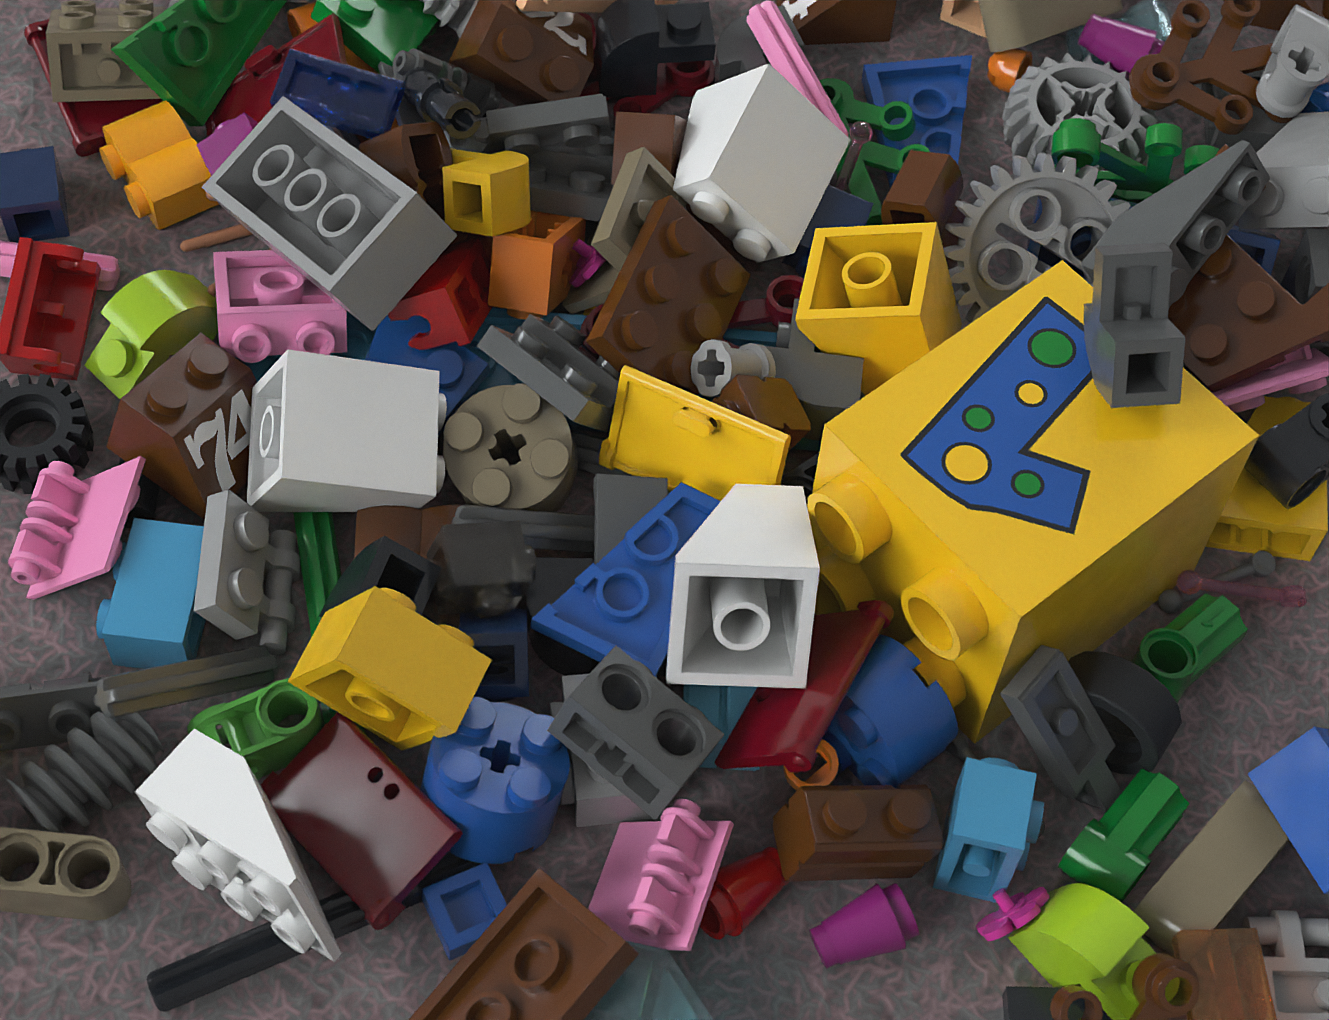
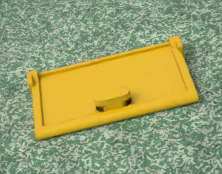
(663, 438)

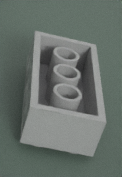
(330, 212)

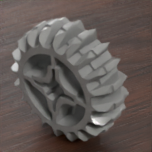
(1070, 91)

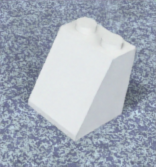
(757, 161)
(344, 435)
(746, 593)

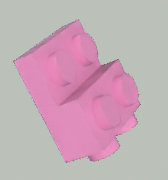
(273, 308)

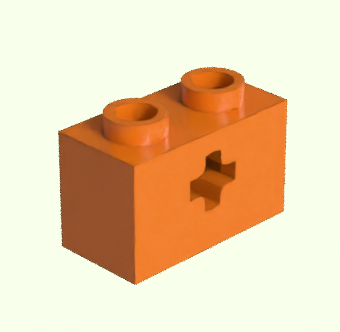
(534, 264)

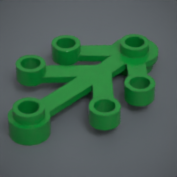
(1163, 142)
(872, 153)

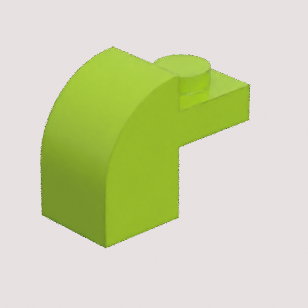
(148, 324)
(1089, 942)

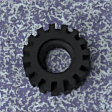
(41, 403)

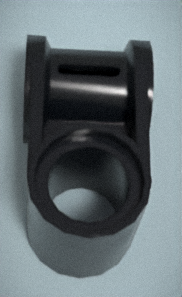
(1294, 455)

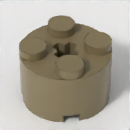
(503, 420)

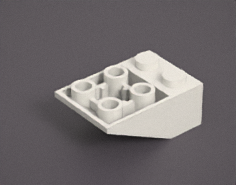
(230, 837)

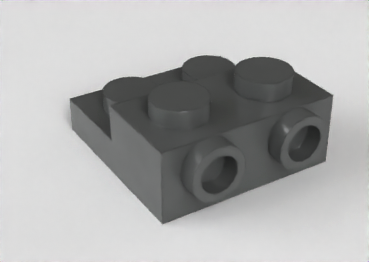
(572, 179)
(557, 368)

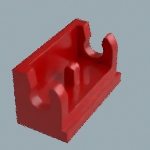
(449, 296)
(47, 309)

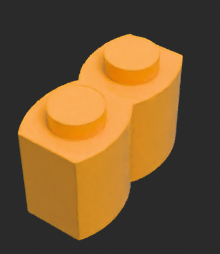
(158, 164)

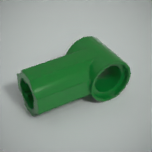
(1191, 643)
(1118, 847)

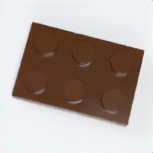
(668, 297)
(533, 962)

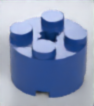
(890, 718)
(497, 780)

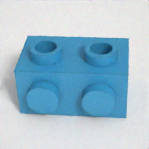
(154, 597)
(988, 828)

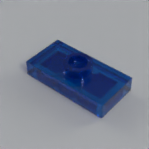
(339, 94)

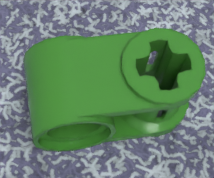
(253, 723)

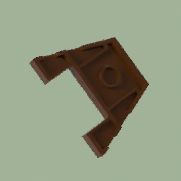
(1242, 318)

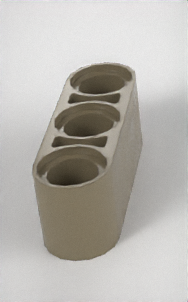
(1023, 22)
(62, 865)
(1214, 869)

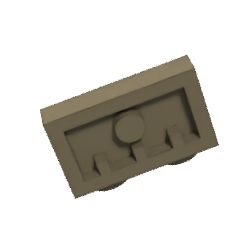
(81, 52)
(633, 194)

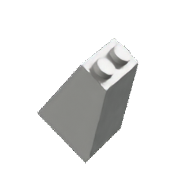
(1298, 177)

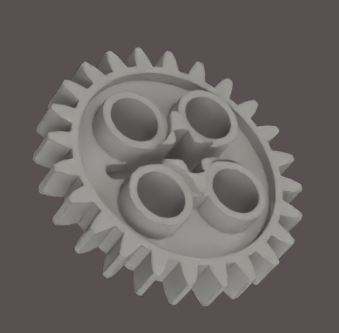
(1067, 205)

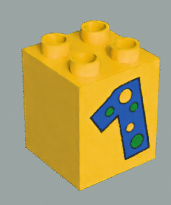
(1013, 500)

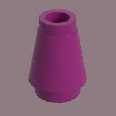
(1118, 42)
(866, 927)

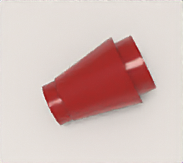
(742, 893)

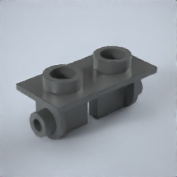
(48, 713)

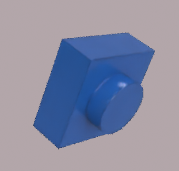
(463, 907)

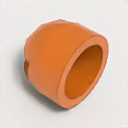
(1007, 67)
(824, 776)

